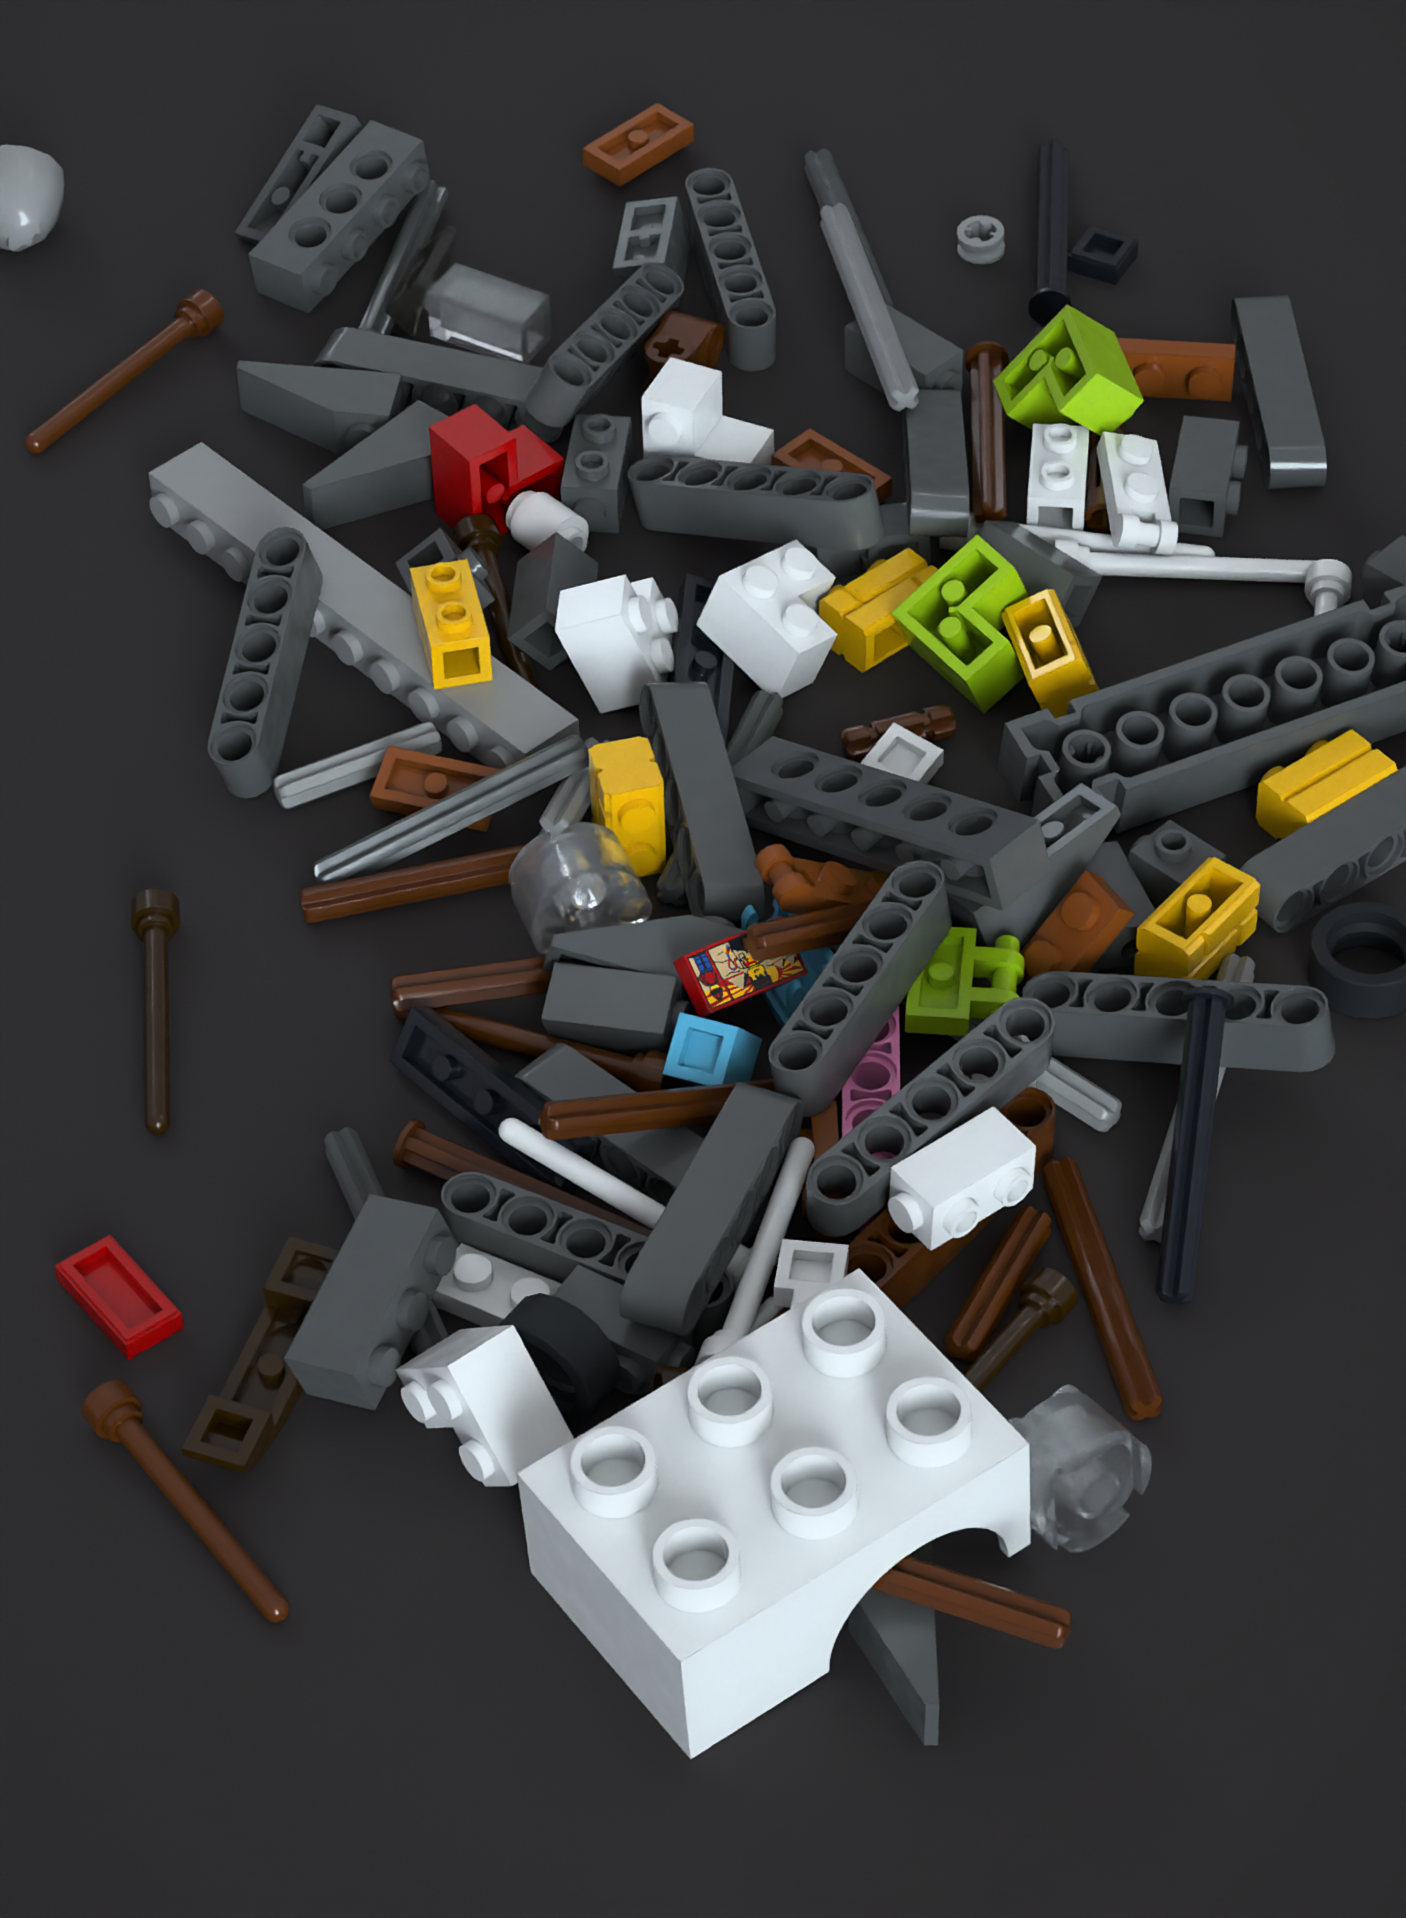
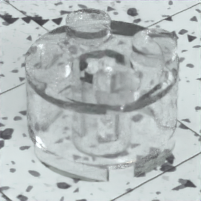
(575, 884)
(1080, 1469)

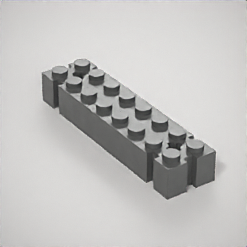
(1218, 716)

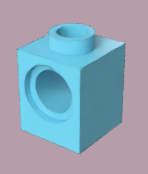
(710, 1052)

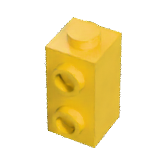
(451, 624)

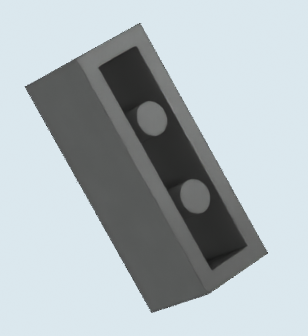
(372, 1302)

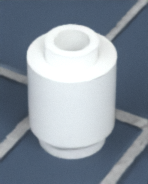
(538, 515)

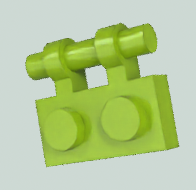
(944, 992)

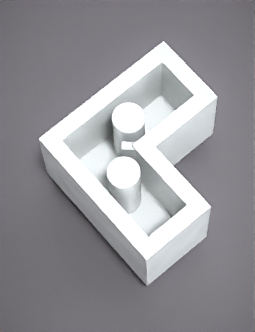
(687, 420)
(770, 620)
(617, 637)
(490, 1396)

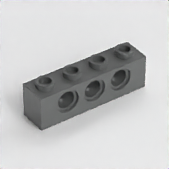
(339, 216)

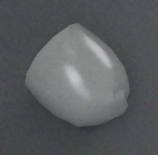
(28, 196)

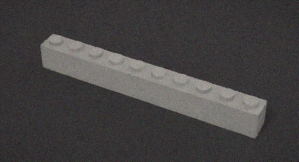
(357, 612)

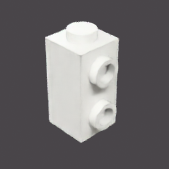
(1058, 476)
(961, 1179)

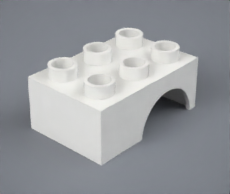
(760, 1499)

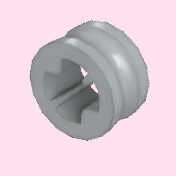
(980, 239)

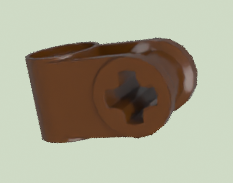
(685, 339)

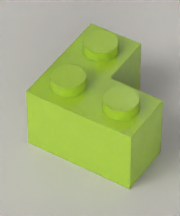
(1070, 376)
(958, 621)

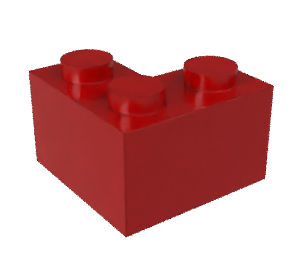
(485, 467)

